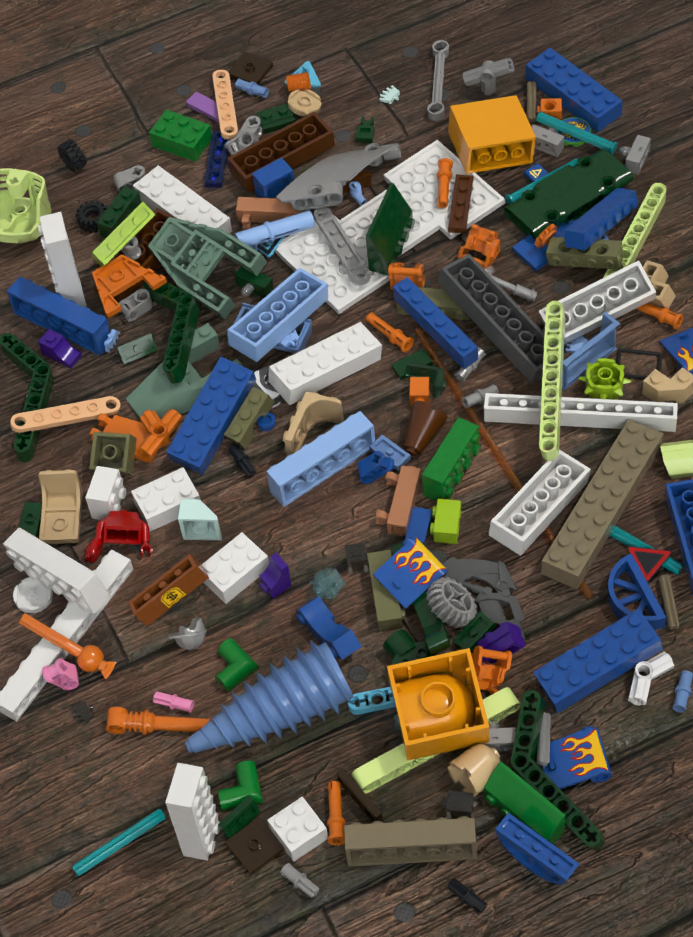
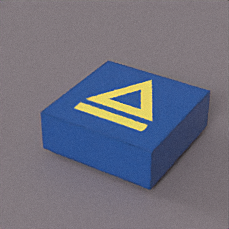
(535, 172)

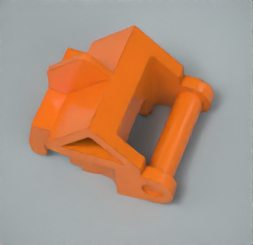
(484, 242)
(398, 272)
(490, 674)

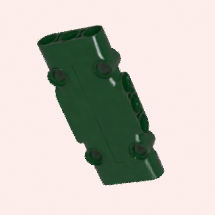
(568, 193)

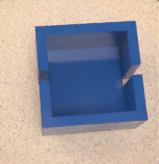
(272, 179)

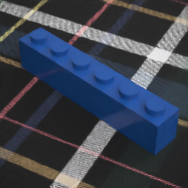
(600, 218)
(435, 323)

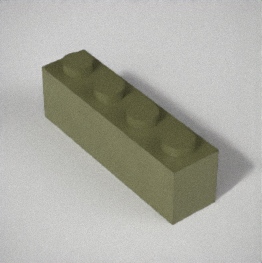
(443, 302)
(387, 607)

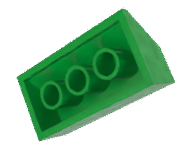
(523, 802)

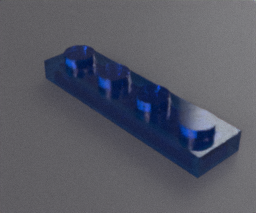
(216, 161)

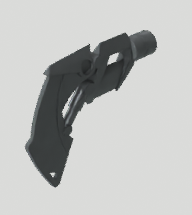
(494, 575)

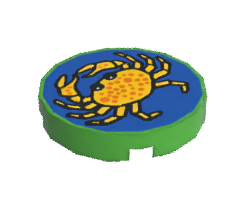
(578, 122)

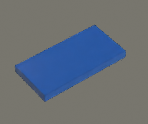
(533, 256)

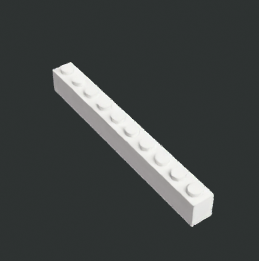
(581, 412)
(72, 623)

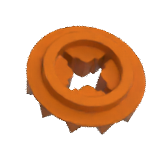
(544, 238)

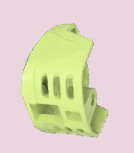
(22, 226)

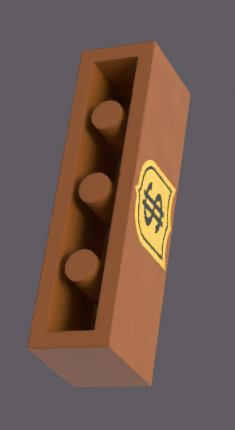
(168, 590)

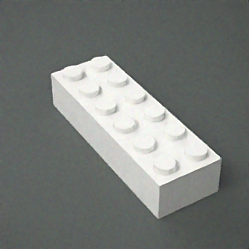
(168, 194)
(60, 258)
(613, 294)
(325, 363)
(539, 502)
(56, 571)
(193, 811)

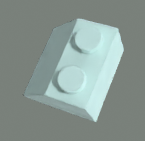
(198, 521)

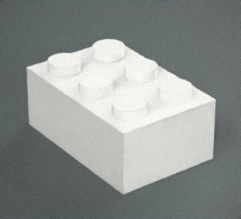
(160, 499)
(234, 567)

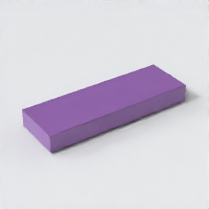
(203, 105)

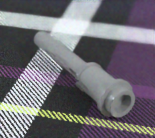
(517, 289)

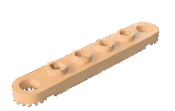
(225, 104)
(64, 414)

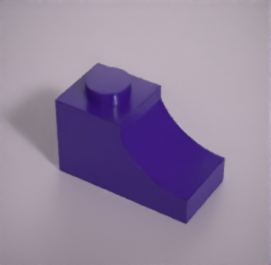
(58, 349)
(275, 577)

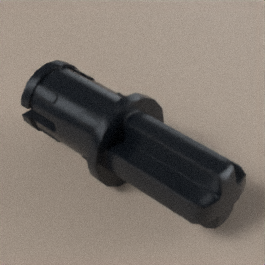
(242, 460)
(467, 896)

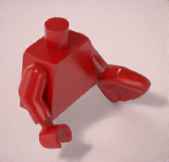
(120, 528)

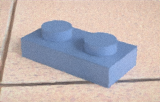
(391, 450)

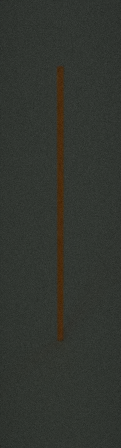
(486, 436)

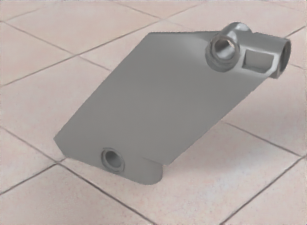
(324, 181)

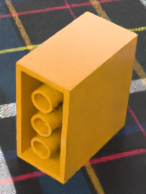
(491, 134)

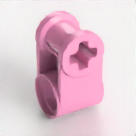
(61, 674)

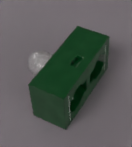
(258, 285)

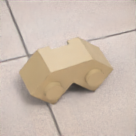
(658, 277)
(661, 388)

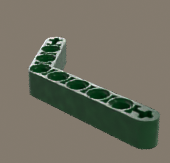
(182, 328)
(36, 398)
(434, 629)
(545, 783)

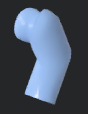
(356, 192)

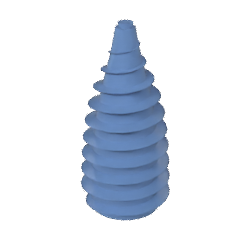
(278, 701)

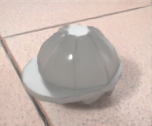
(191, 636)

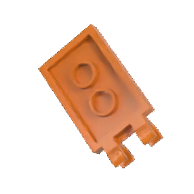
(123, 426)

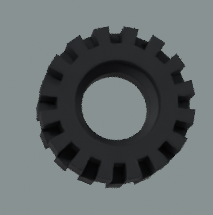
(72, 155)
(87, 210)

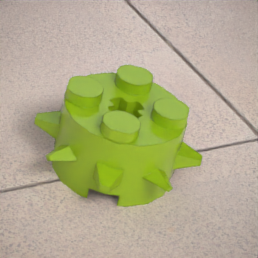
(604, 379)

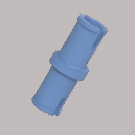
(252, 88)
(683, 691)

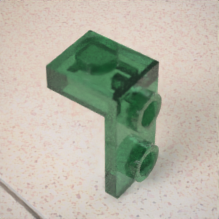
(434, 373)

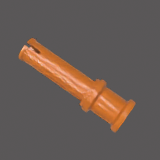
(444, 176)
(663, 315)
(394, 335)
(336, 821)

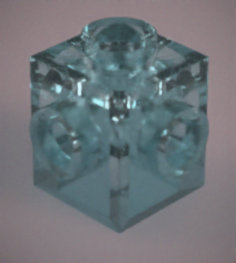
(327, 583)

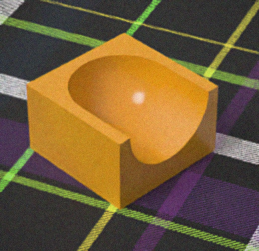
(438, 704)

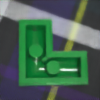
(239, 665)
(247, 786)

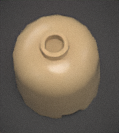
(474, 767)

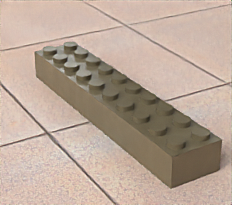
(602, 504)

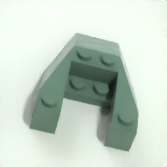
(193, 252)
(161, 395)

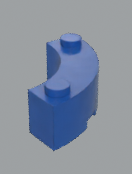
(321, 625)

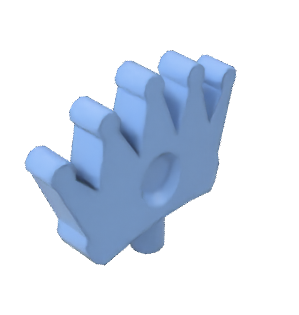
(289, 339)
(111, 340)
(576, 344)

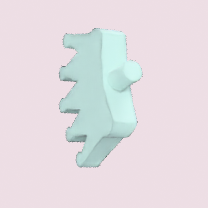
(389, 95)

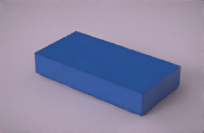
(419, 523)

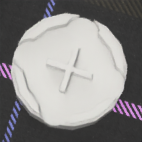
(32, 596)

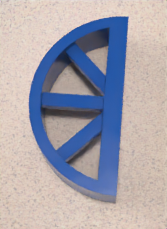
(643, 591)
(535, 851)

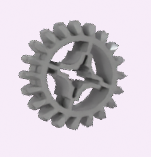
(451, 602)

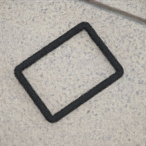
(639, 352)

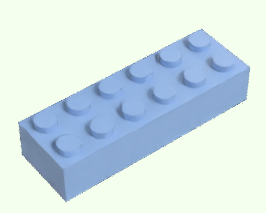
(277, 314)
(321, 458)

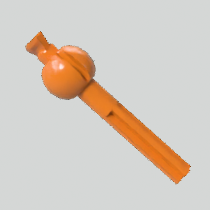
(88, 658)

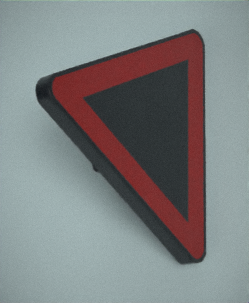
(649, 560)

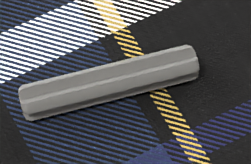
(543, 748)

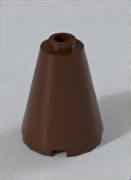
(422, 427)

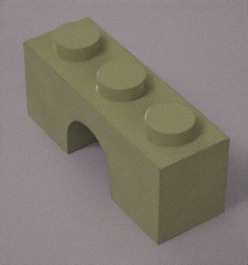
(241, 428)

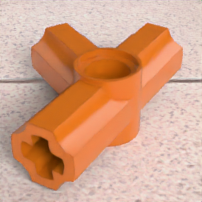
(158, 431)

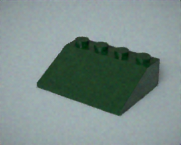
(388, 231)

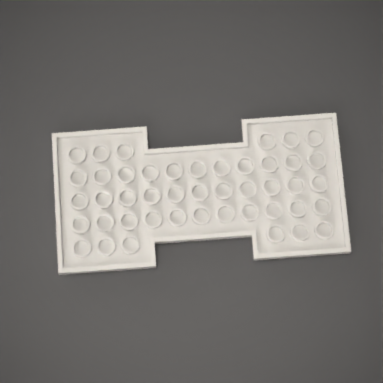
(419, 187)

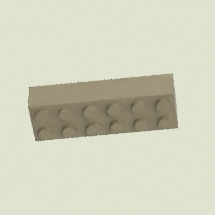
(410, 841)

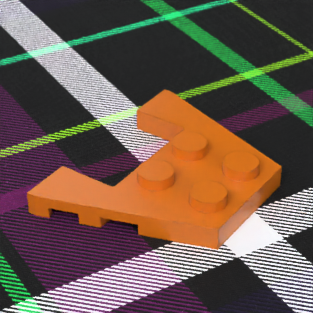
(120, 275)

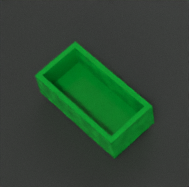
(451, 460)

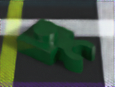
(365, 131)

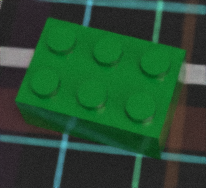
(180, 135)

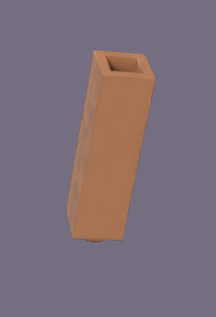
(261, 210)
(404, 500)

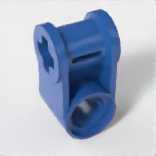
(374, 467)

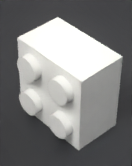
(105, 492)
(298, 829)

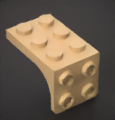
(310, 411)
(60, 506)

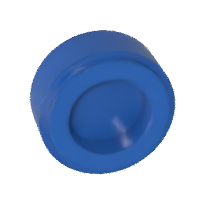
(267, 423)

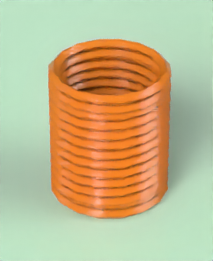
(298, 81)

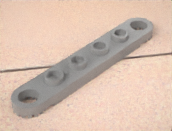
(342, 245)

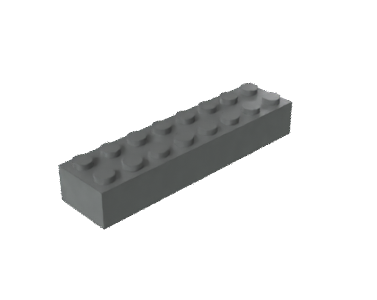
(495, 315)

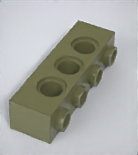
(601, 254)

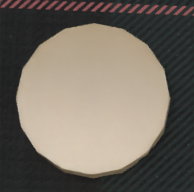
(304, 102)

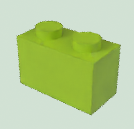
(447, 521)

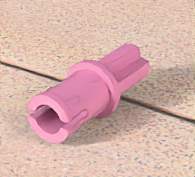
(173, 701)

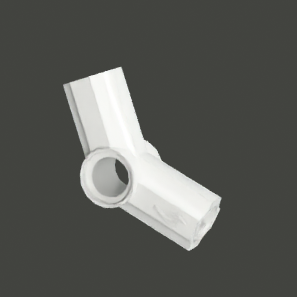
(640, 684)

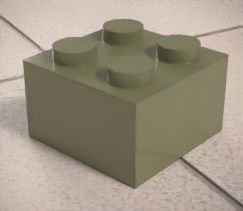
(113, 451)

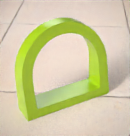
(122, 234)

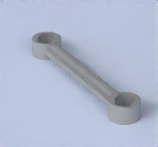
(438, 80)

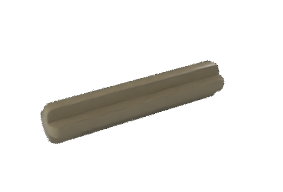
(531, 102)
(669, 602)

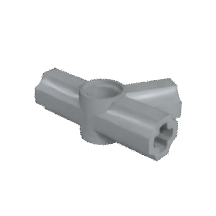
(487, 74)

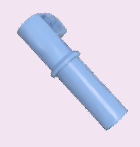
(273, 230)

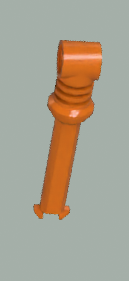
(146, 722)

